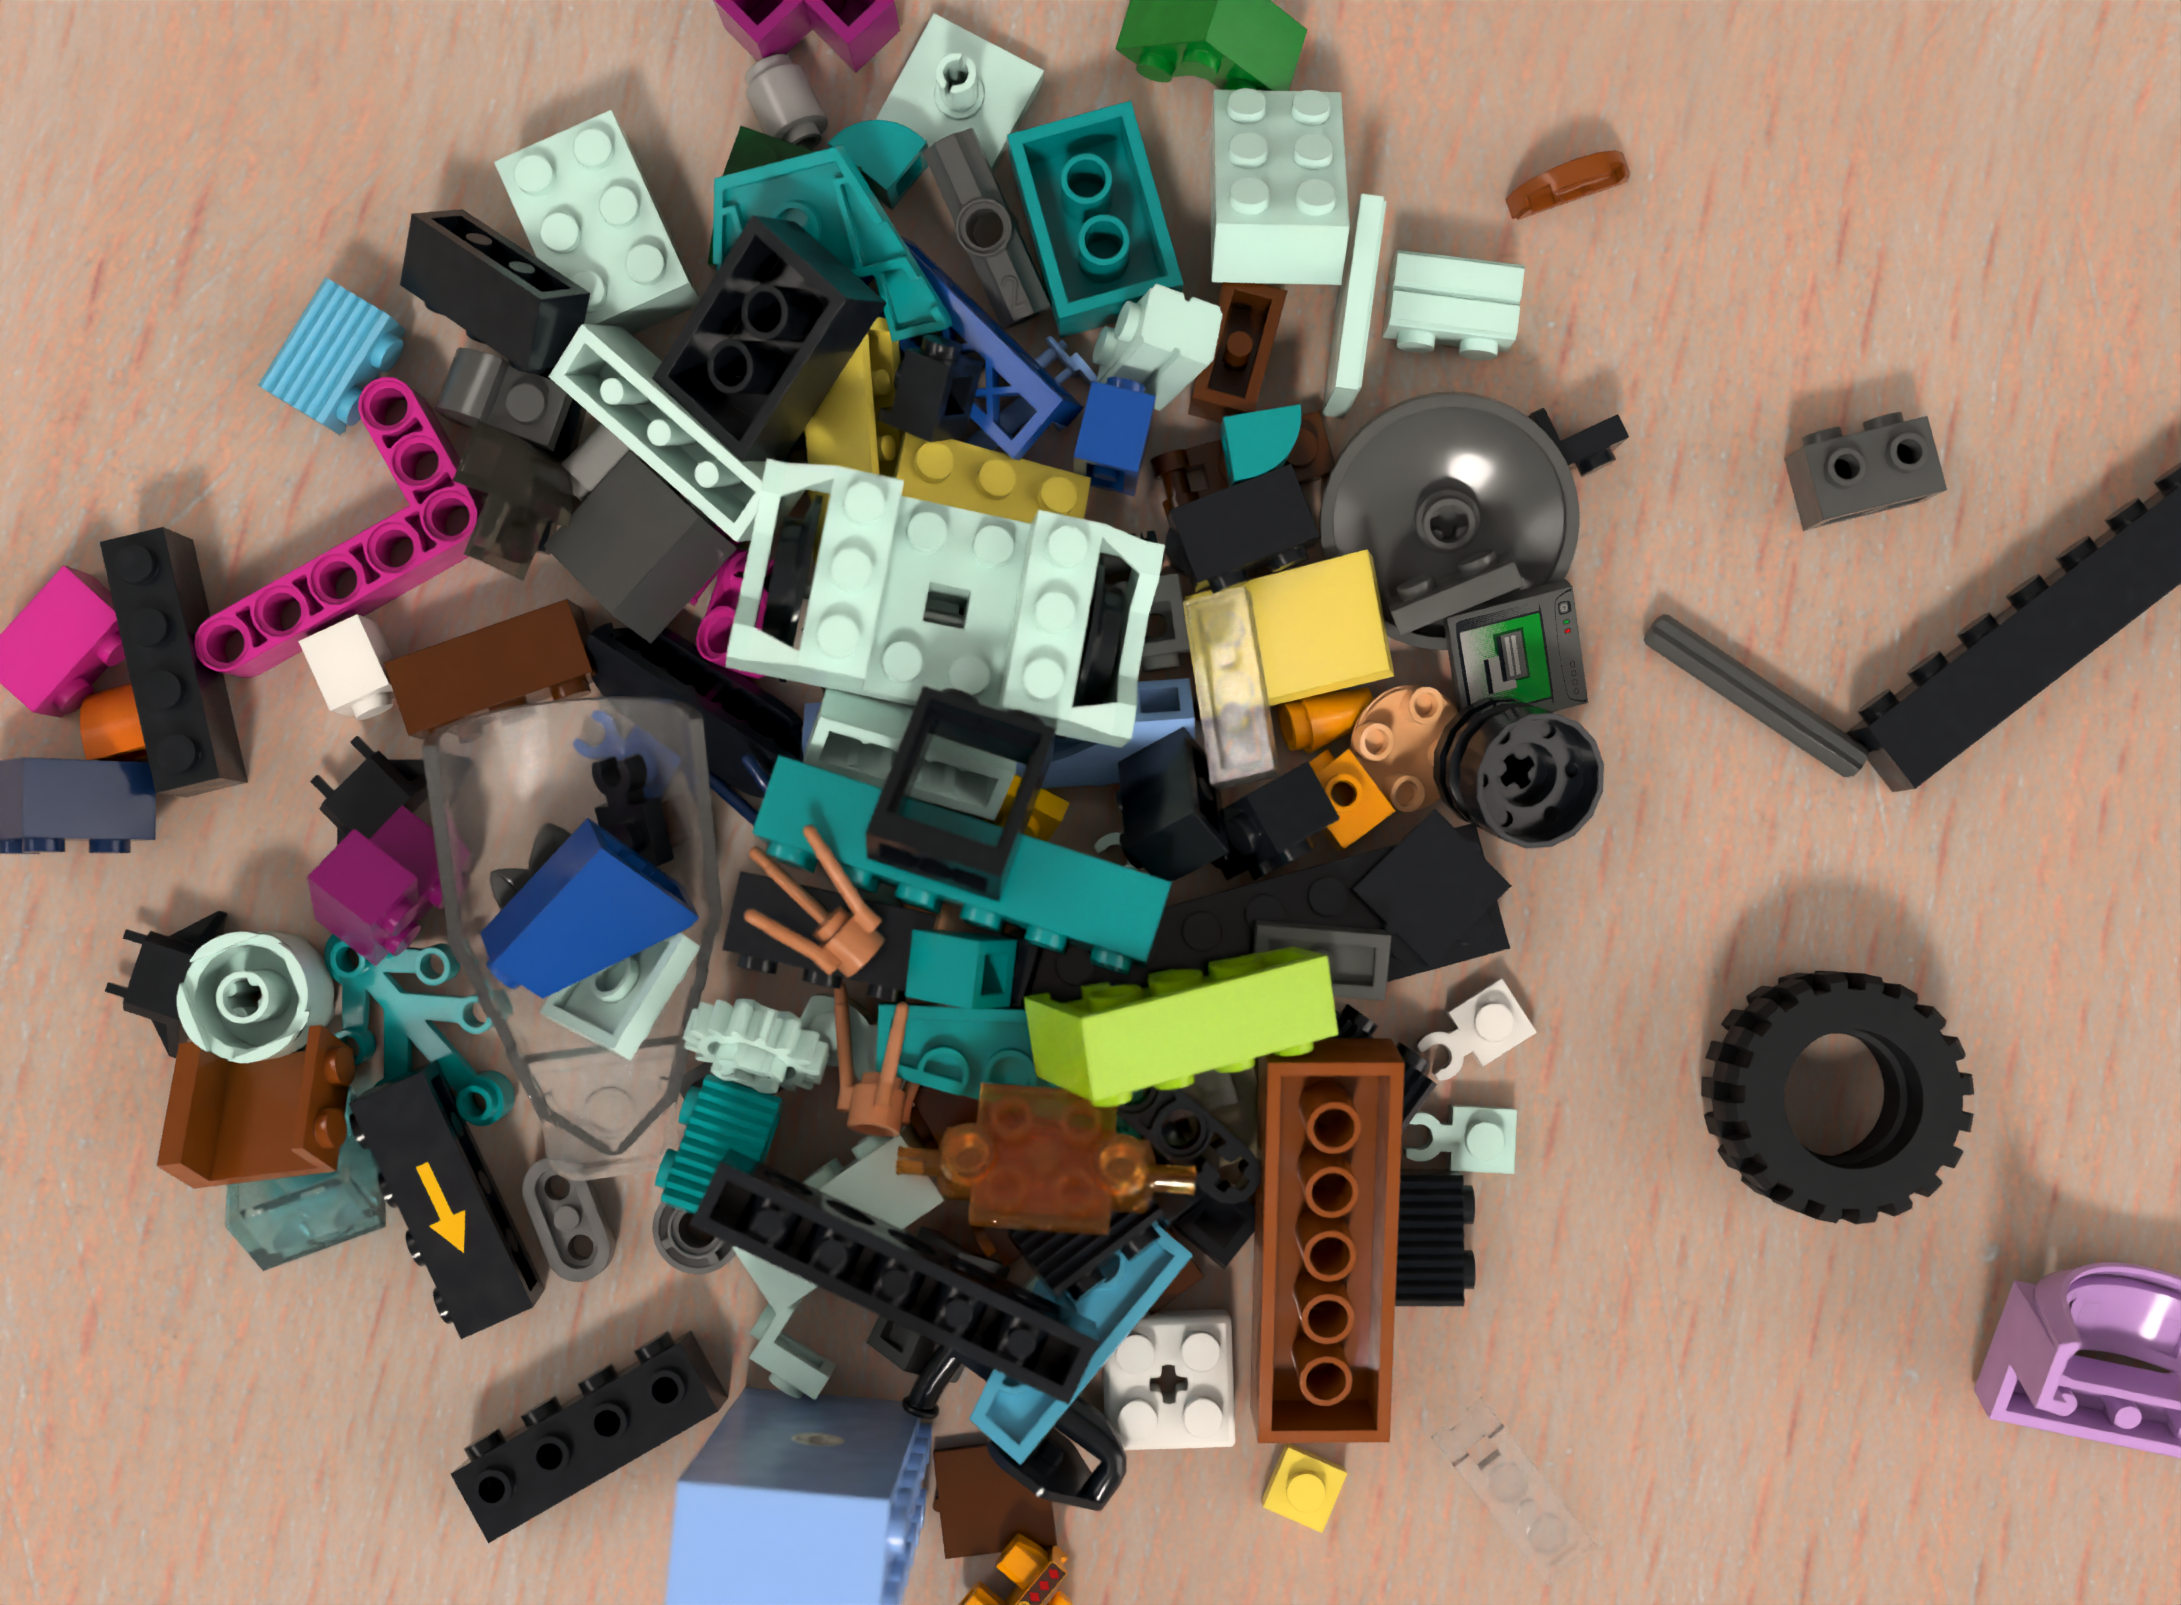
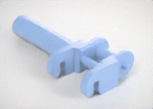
(1020, 410)

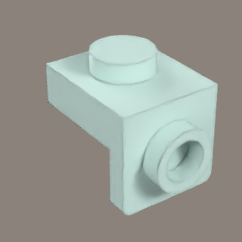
(792, 1364)

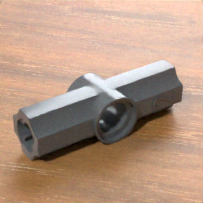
(970, 193)

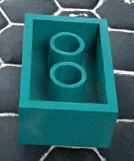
(1093, 215)

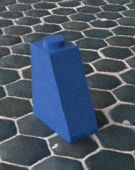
(584, 914)

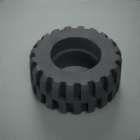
(1918, 1109)

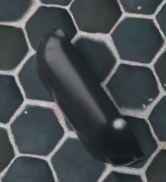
(734, 710)

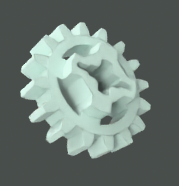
(756, 1045)

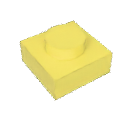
(1304, 1487)

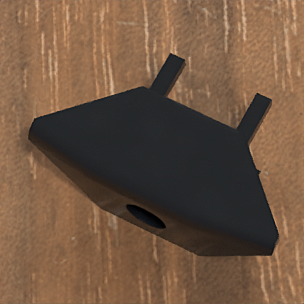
(372, 792)
(157, 975)

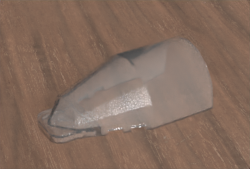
(488, 796)

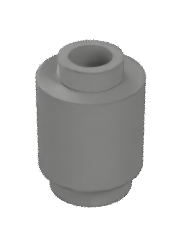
(785, 101)
(594, 460)

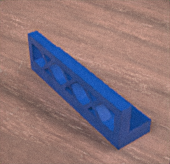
(1001, 357)

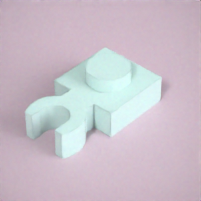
(1473, 1138)

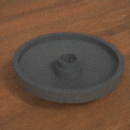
(1444, 483)

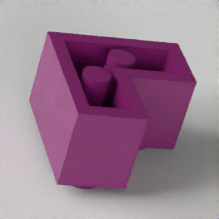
(848, 27)
(379, 886)

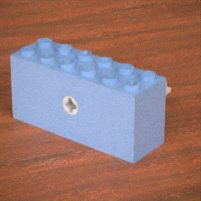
(801, 1504)

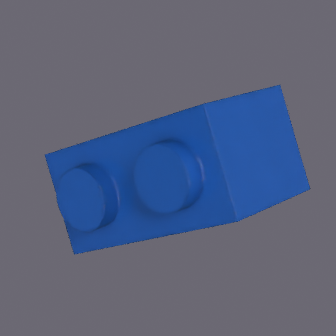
(1114, 434)

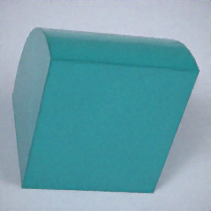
(888, 156)
(1258, 441)
(961, 968)

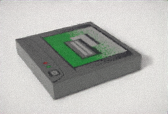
(1519, 649)

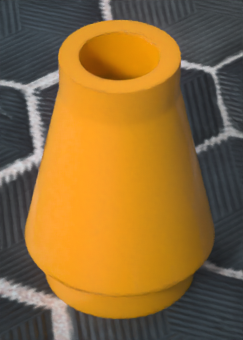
(1321, 718)

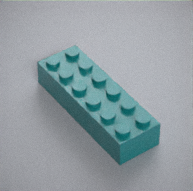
(1049, 892)

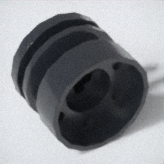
(1519, 771)

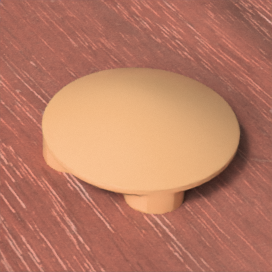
(1398, 743)

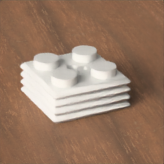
(1200, 1408)

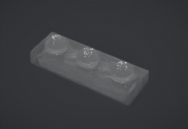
(1231, 688)

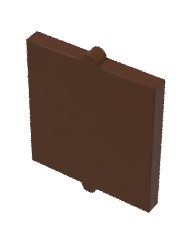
(985, 1505)

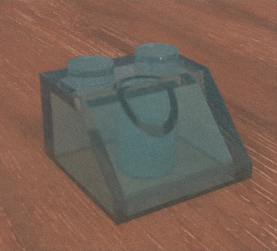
(308, 1212)

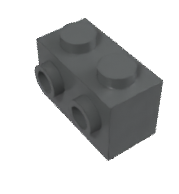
(1865, 471)

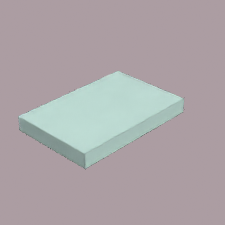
(1354, 307)

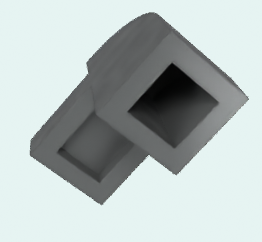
(497, 394)

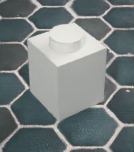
(351, 667)

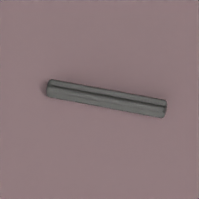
(1756, 696)

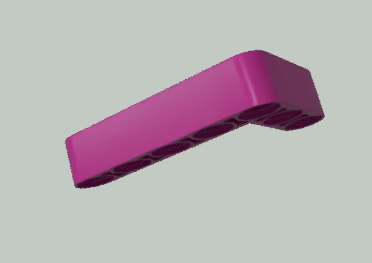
(367, 552)

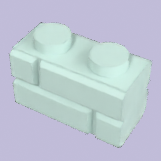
(1452, 304)
(1159, 342)

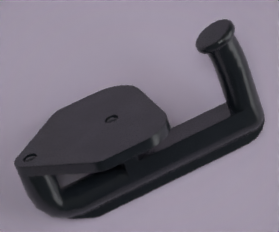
(1055, 1466)

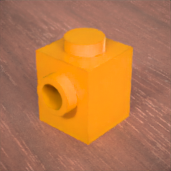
(1352, 795)

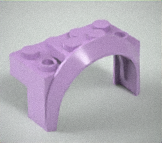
(2102, 1307)

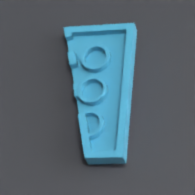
(1021, 1415)

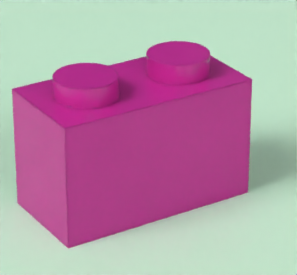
(60, 644)

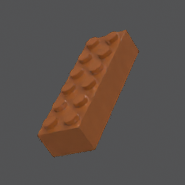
(1326, 1242)

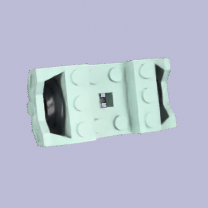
(1035, 598)

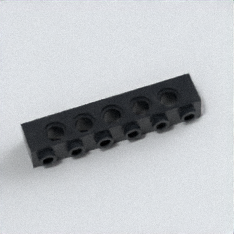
(897, 1275)

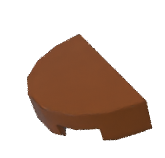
(1568, 183)

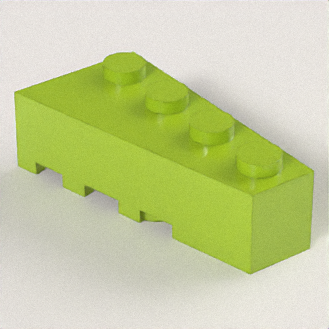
(1182, 1024)

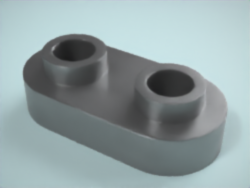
(563, 1218)

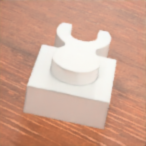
(1484, 1025)

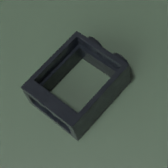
(940, 853)

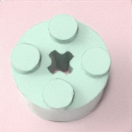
(219, 988)

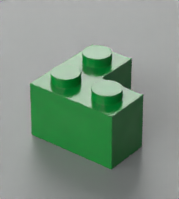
(1216, 40)

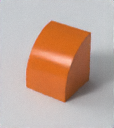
(111, 726)

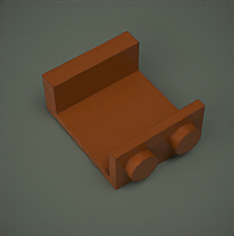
(257, 1117)

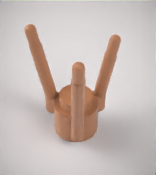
(844, 937)
(877, 1103)

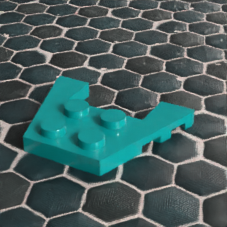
(840, 212)

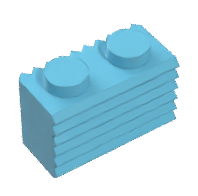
(333, 356)

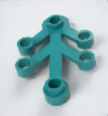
(409, 1020)

